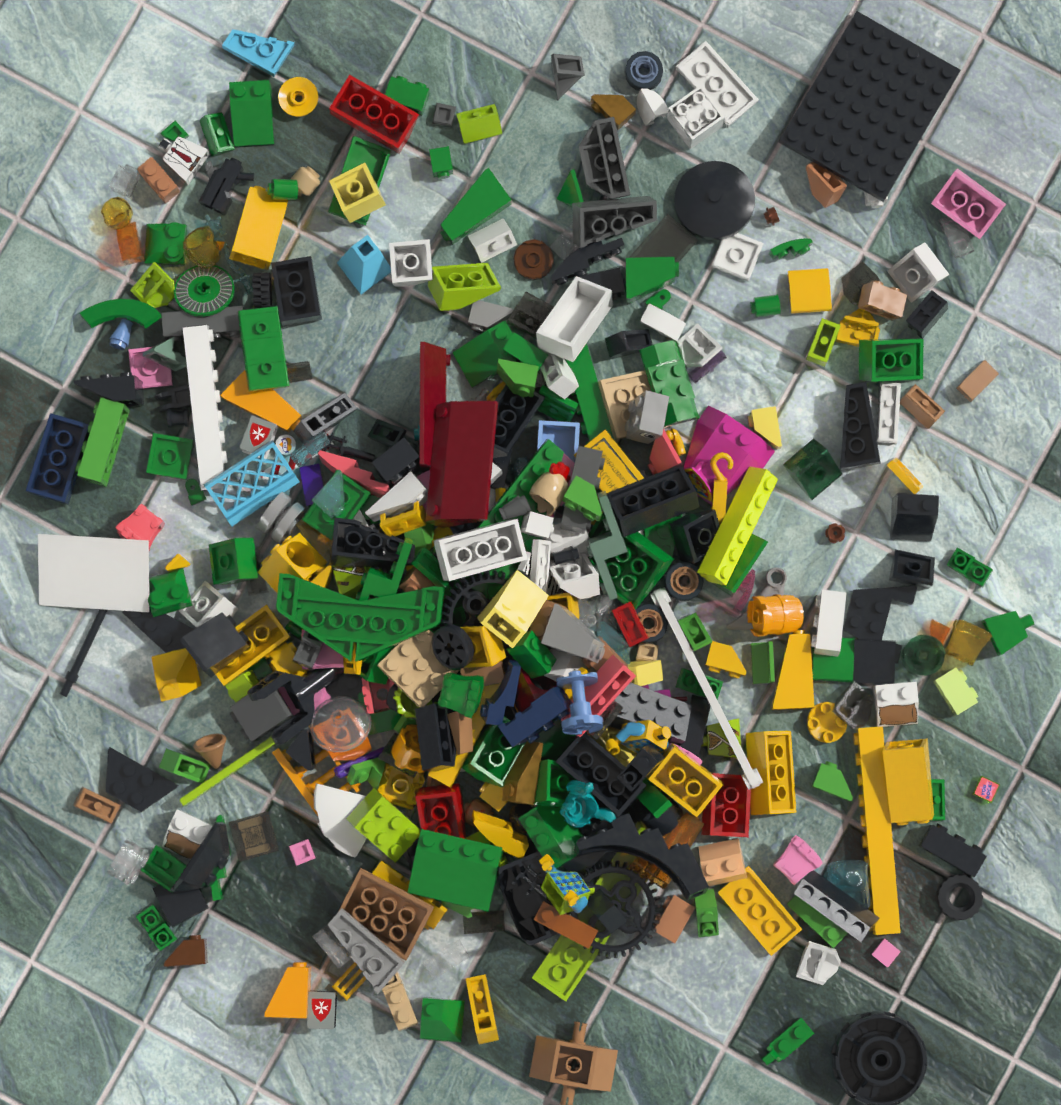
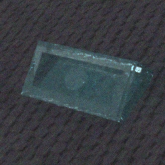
(310, 448)

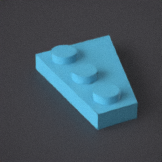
(261, 52)

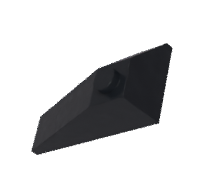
(363, 547)

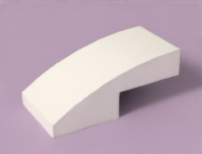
(663, 322)

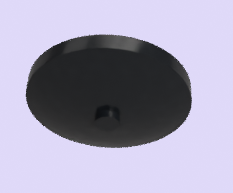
(714, 200)

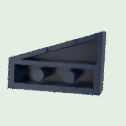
(537, 717)

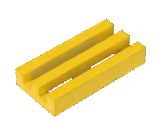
(341, 991)

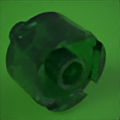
(934, 658)

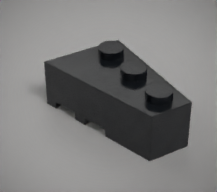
(435, 738)

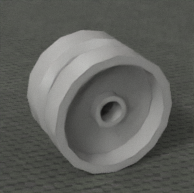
(281, 518)

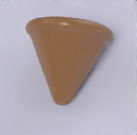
(211, 748)

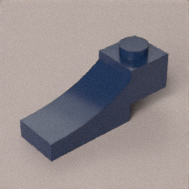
(494, 708)

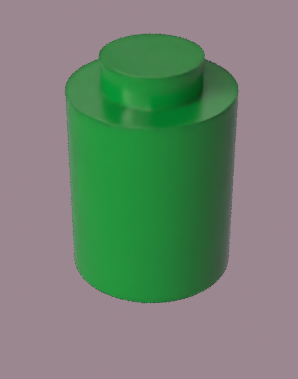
(283, 189)
(765, 306)

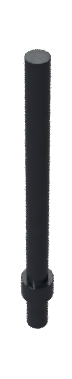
(72, 675)

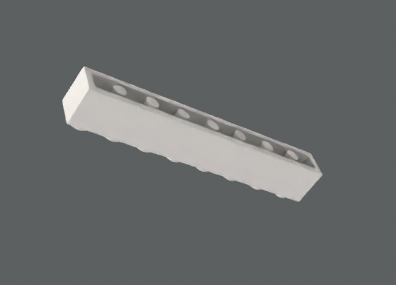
(204, 403)

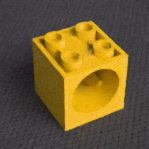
(294, 558)

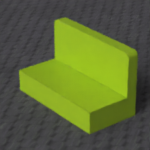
(479, 123)

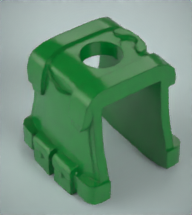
(461, 693)

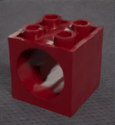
(528, 692)

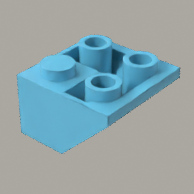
(364, 265)

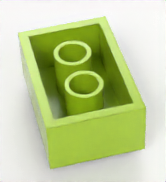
(384, 825)

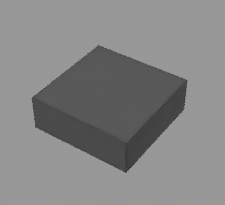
(444, 115)

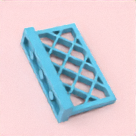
(257, 498)

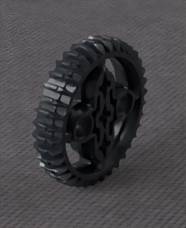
(469, 596)
(643, 931)

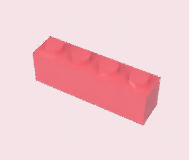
(612, 680)

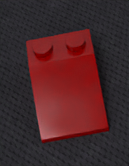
(441, 809)

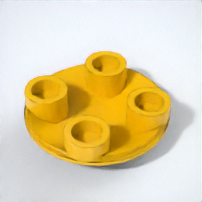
(824, 723)

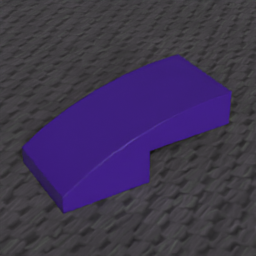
(311, 481)

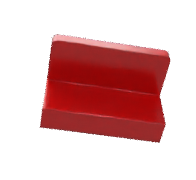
(630, 624)

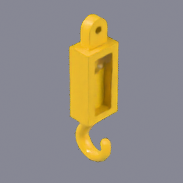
(720, 485)

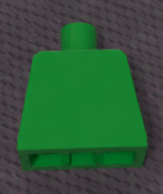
(1007, 630)

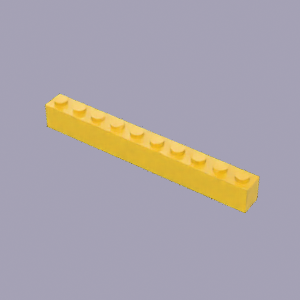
(877, 828)

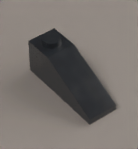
(324, 418)

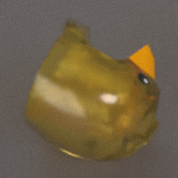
(201, 247)

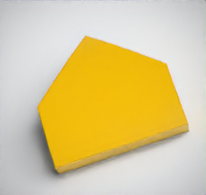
(856, 327)

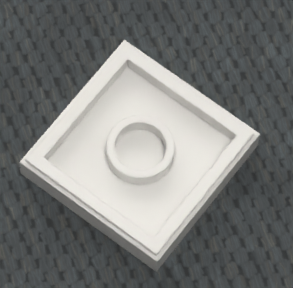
(737, 256)

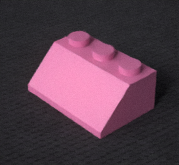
(968, 203)

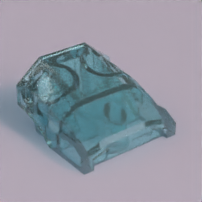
(851, 878)

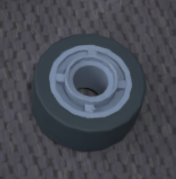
(644, 60)

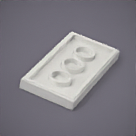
(719, 81)

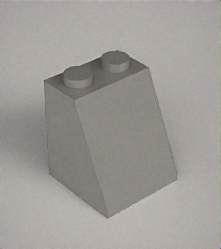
(571, 636)

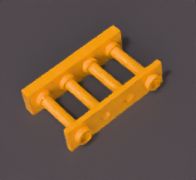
(296, 774)

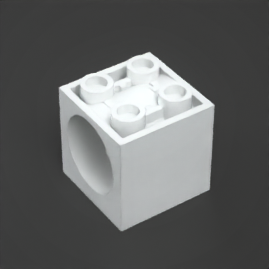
(695, 117)

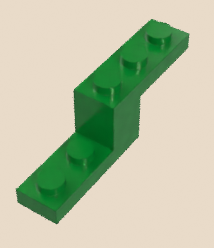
(382, 583)

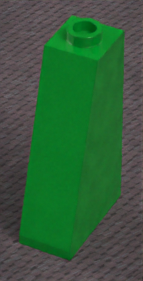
(476, 207)

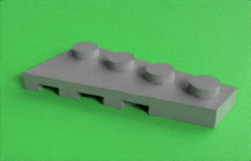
(370, 954)

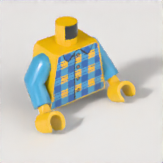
(638, 735)

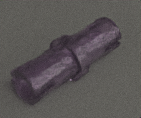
(699, 372)

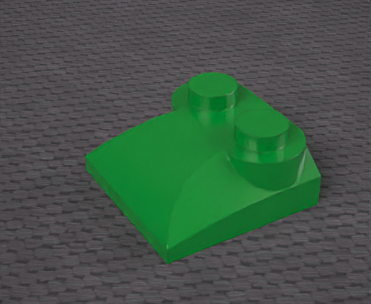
(165, 243)
(168, 592)

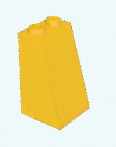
(258, 229)
(908, 781)

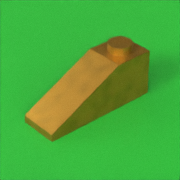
(523, 777)

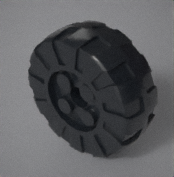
(856, 1052)

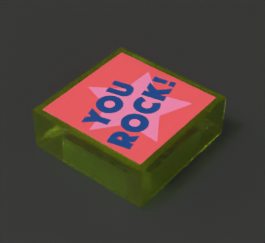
(986, 789)

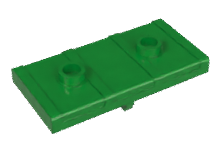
(362, 152)
(263, 349)

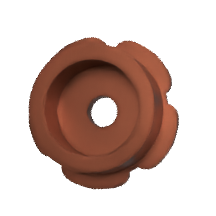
(771, 216)
(840, 533)

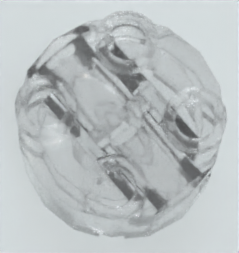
(128, 861)

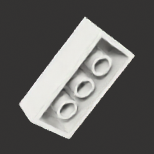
(480, 549)

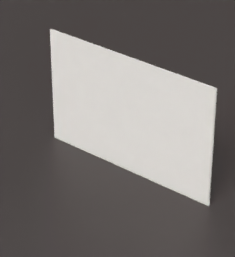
(93, 572)

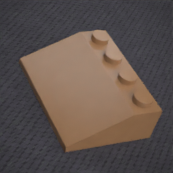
(387, 912)

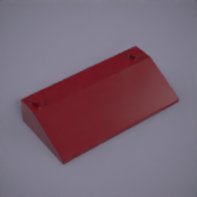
(432, 392)
(461, 463)

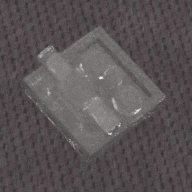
(596, 610)

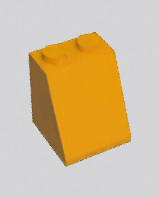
(292, 993)

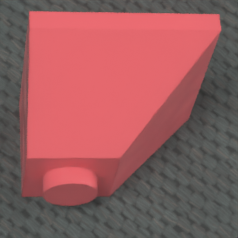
(663, 455)

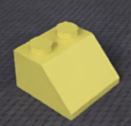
(357, 192)

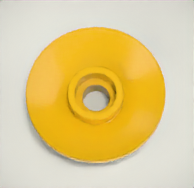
(298, 87)

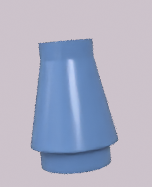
(121, 336)

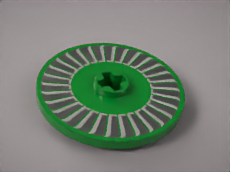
(217, 296)

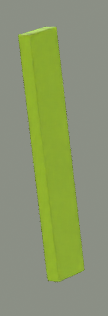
(227, 772)

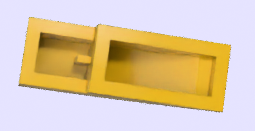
(501, 834)

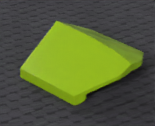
(154, 287)

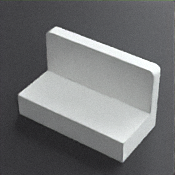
(492, 240)

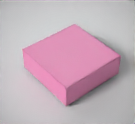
(302, 852)
(885, 953)

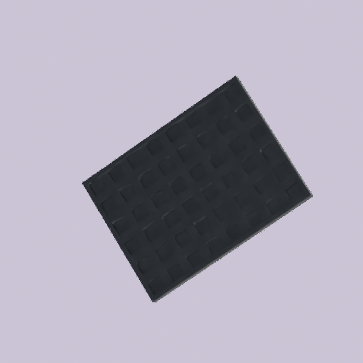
(869, 106)

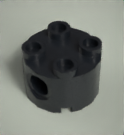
(665, 822)

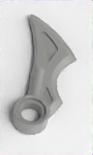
(770, 589)

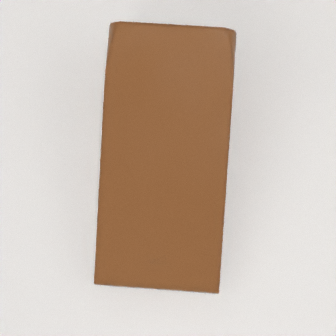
(977, 381)
(462, 732)
(96, 805)

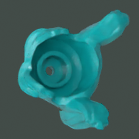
(581, 805)

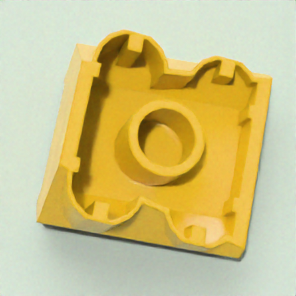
(399, 787)

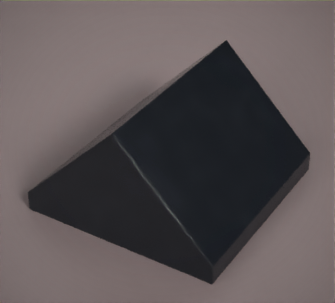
(912, 569)

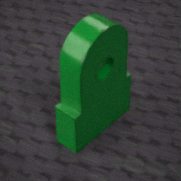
(656, 301)
(196, 495)

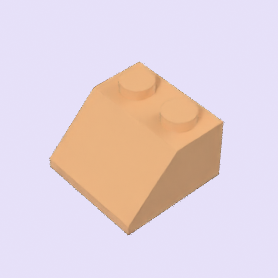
(722, 862)

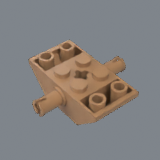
(552, 1059)

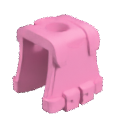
(797, 860)

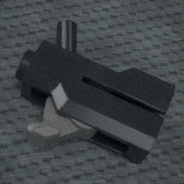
(222, 183)

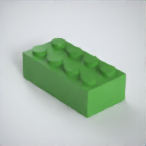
(102, 442)

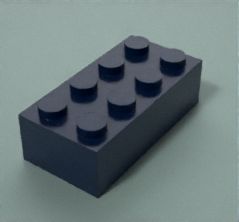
(57, 459)

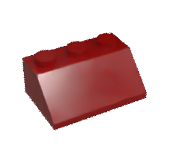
(729, 809)

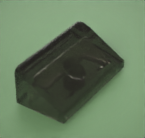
(299, 371)
(484, 922)

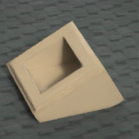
(646, 652)

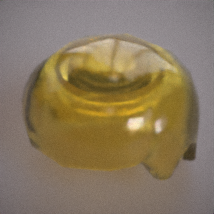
(117, 213)

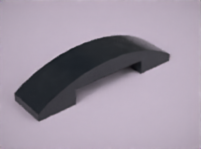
(697, 724)

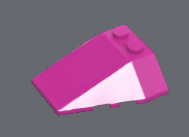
(721, 433)

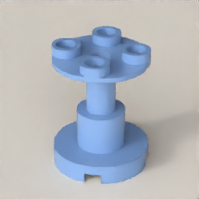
(580, 710)

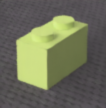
(956, 691)

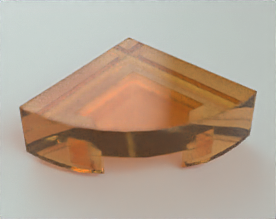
(938, 630)

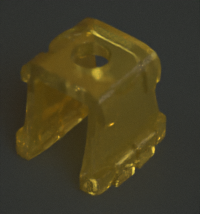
(966, 641)

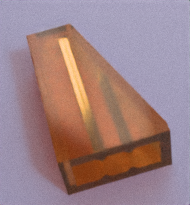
(684, 832)

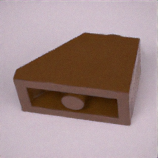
(189, 952)

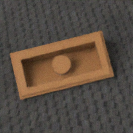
(921, 406)
(492, 675)

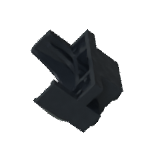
(523, 907)

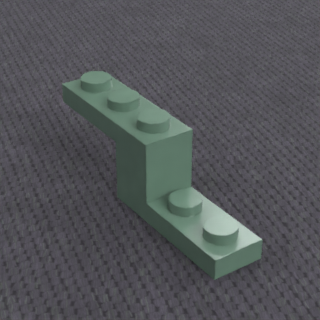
(606, 546)

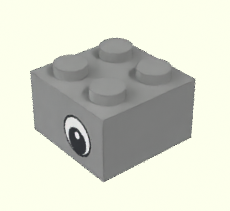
(646, 417)

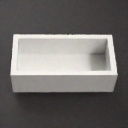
(574, 319)

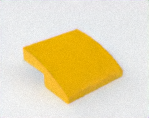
(809, 290)

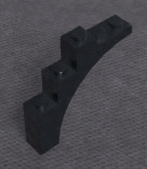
(676, 861)

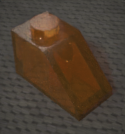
(130, 244)

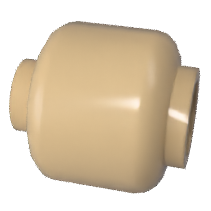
(307, 180)

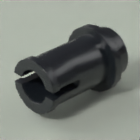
(566, 555)

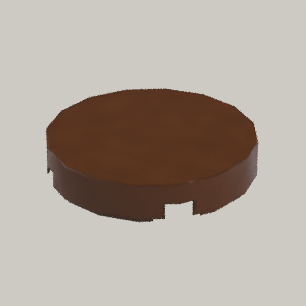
(533, 259)

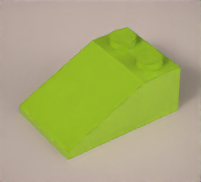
(461, 285)

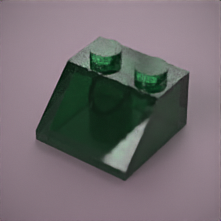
(813, 468)

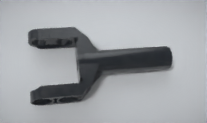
(301, 692)

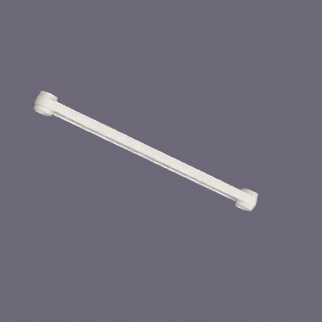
(751, 776)

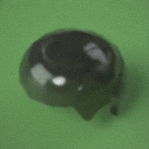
(515, 813)

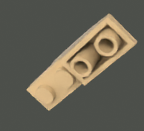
(399, 1003)

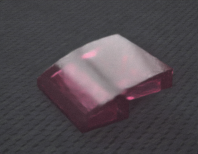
(746, 588)

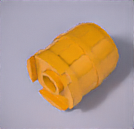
(774, 614)

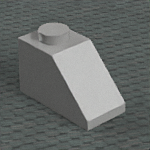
(487, 315)

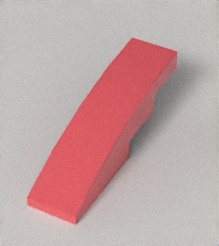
(351, 469)

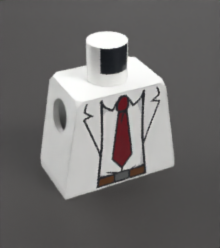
(183, 157)

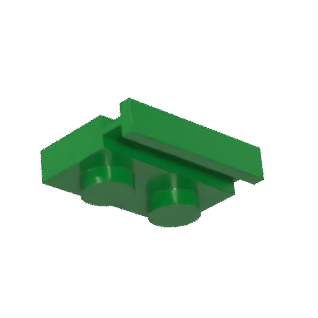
(556, 406)
(163, 867)

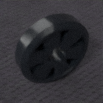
(445, 652)

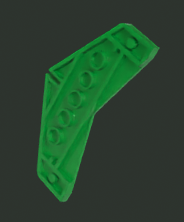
(369, 623)

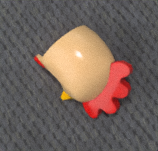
(551, 487)

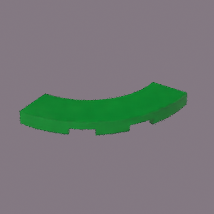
(125, 308)

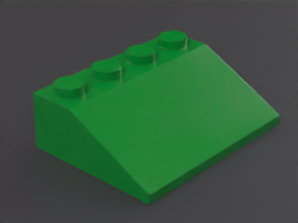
(635, 570)
(455, 870)

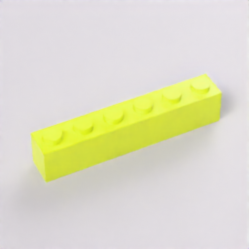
(737, 525)

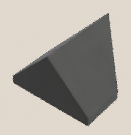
(566, 72)

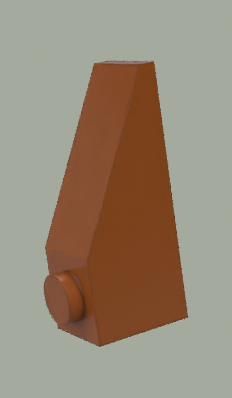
(565, 925)

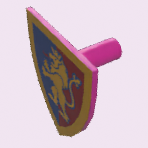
(699, 480)

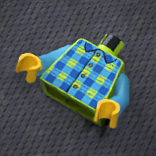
(565, 889)

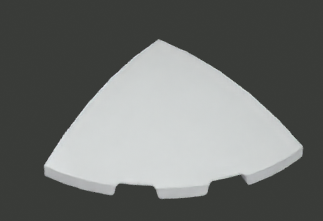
(332, 809)

